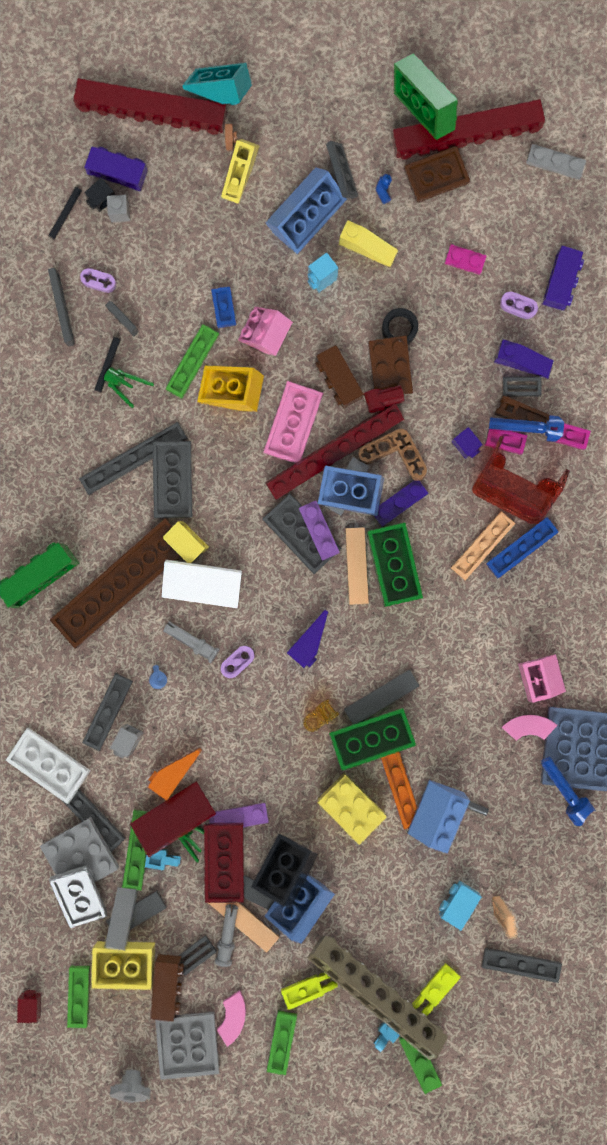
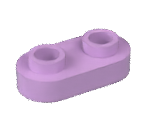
(519, 302)
(237, 661)

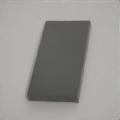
(172, 479)
(291, 529)

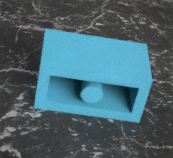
(322, 273)
(459, 905)

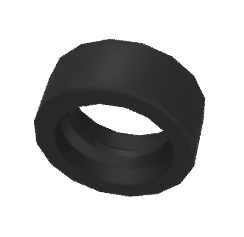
(400, 312)

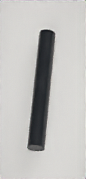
(65, 212)
(107, 364)

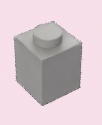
(118, 208)

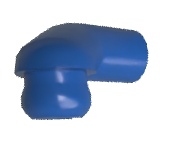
(382, 187)

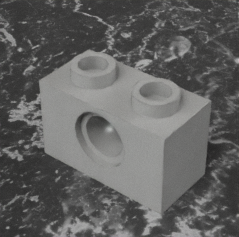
(126, 741)

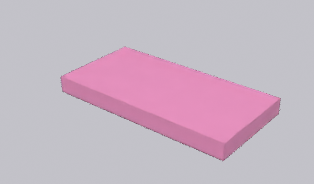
(293, 422)

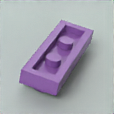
(319, 530)
(247, 815)

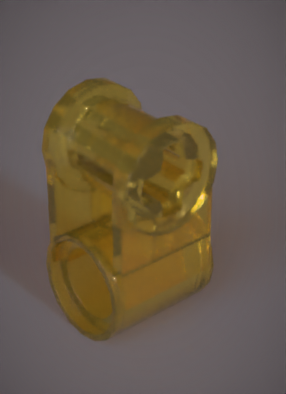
(321, 715)

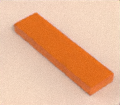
(400, 788)

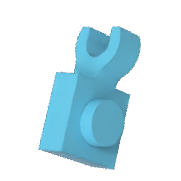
(161, 859)
(386, 1034)

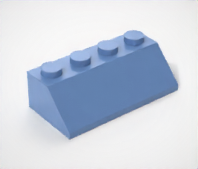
(306, 210)

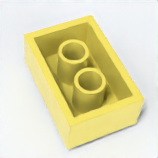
(351, 808)
(123, 968)

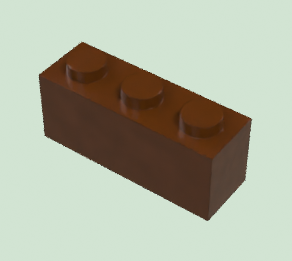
(338, 377)
(166, 987)

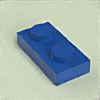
(223, 307)

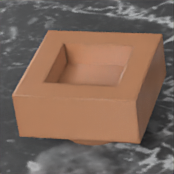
(230, 137)

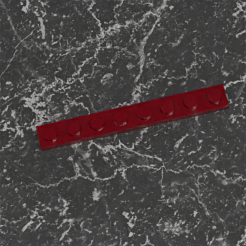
(334, 451)

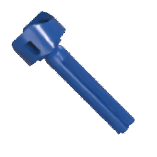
(531, 426)
(578, 807)

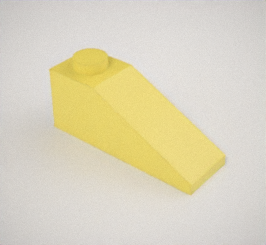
(239, 170)
(367, 244)

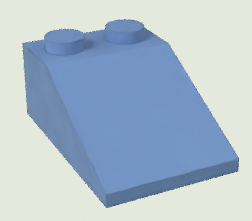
(351, 490)

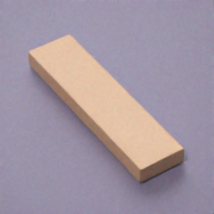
(483, 545)
(356, 566)
(504, 916)
(250, 925)

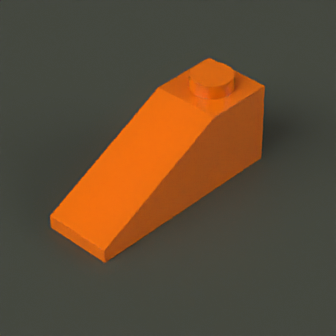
(170, 776)

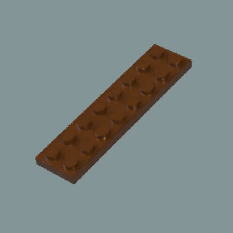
(115, 586)

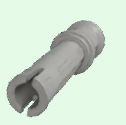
(199, 646)
(226, 943)

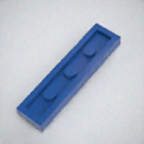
(522, 547)

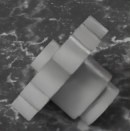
(131, 1088)

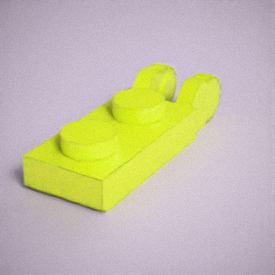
(437, 988)
(306, 990)

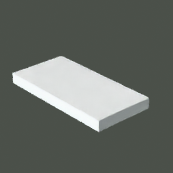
(201, 583)
(48, 765)

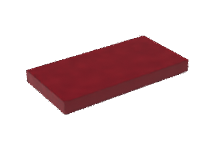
(172, 819)
(224, 862)

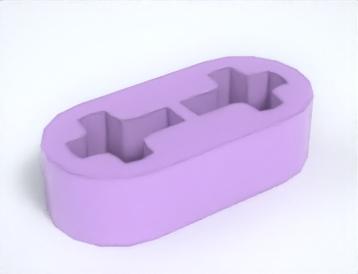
(97, 285)

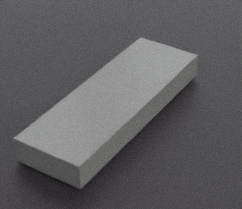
(121, 919)

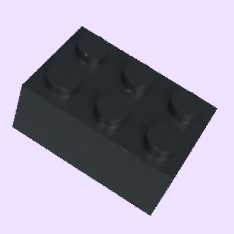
(284, 871)

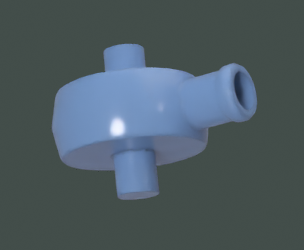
(157, 678)

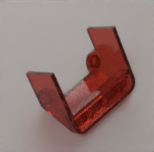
(513, 492)

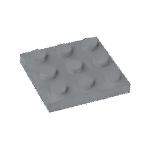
(80, 847)
(188, 1046)

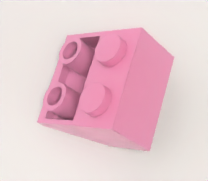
(265, 330)
(542, 678)

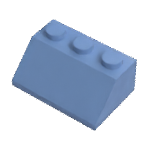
(438, 816)
(303, 915)

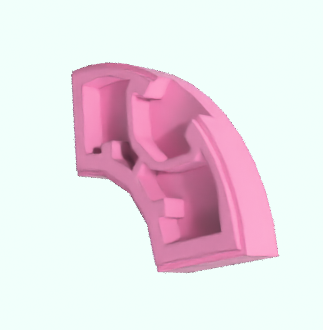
(529, 725)
(234, 1019)

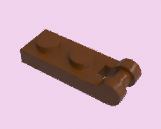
(520, 411)

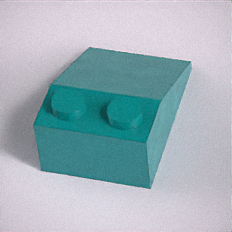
(220, 83)

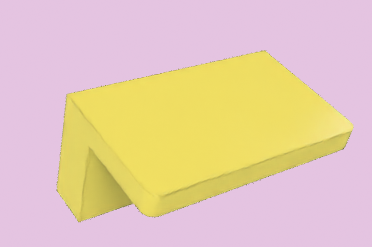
(185, 541)

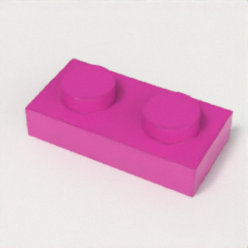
(465, 259)
(574, 436)
(511, 442)

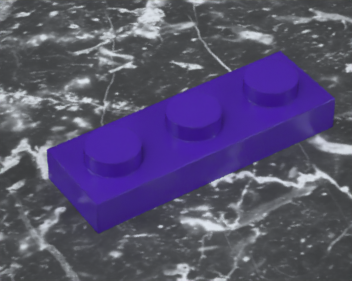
(400, 502)

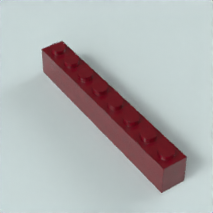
(150, 106)
(471, 128)

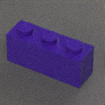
(116, 168)
(563, 278)

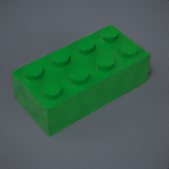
(425, 96)
(394, 564)
(37, 575)
(372, 739)

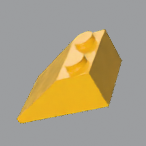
(231, 387)

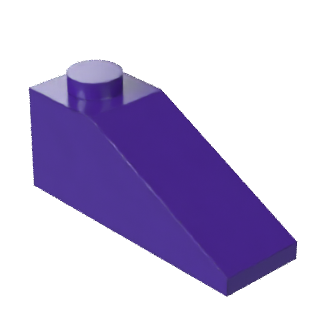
(523, 359)
(307, 645)

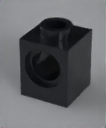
(98, 194)

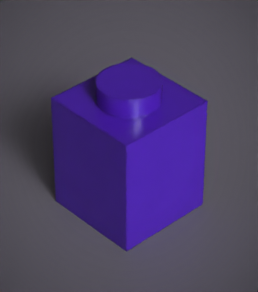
(467, 443)

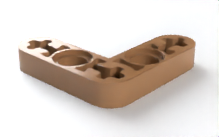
(394, 446)

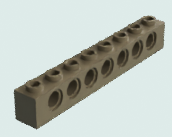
(435, 1038)

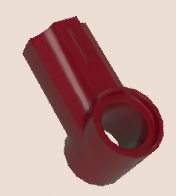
(379, 399)

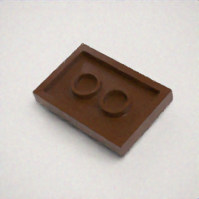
(436, 174)
(390, 363)

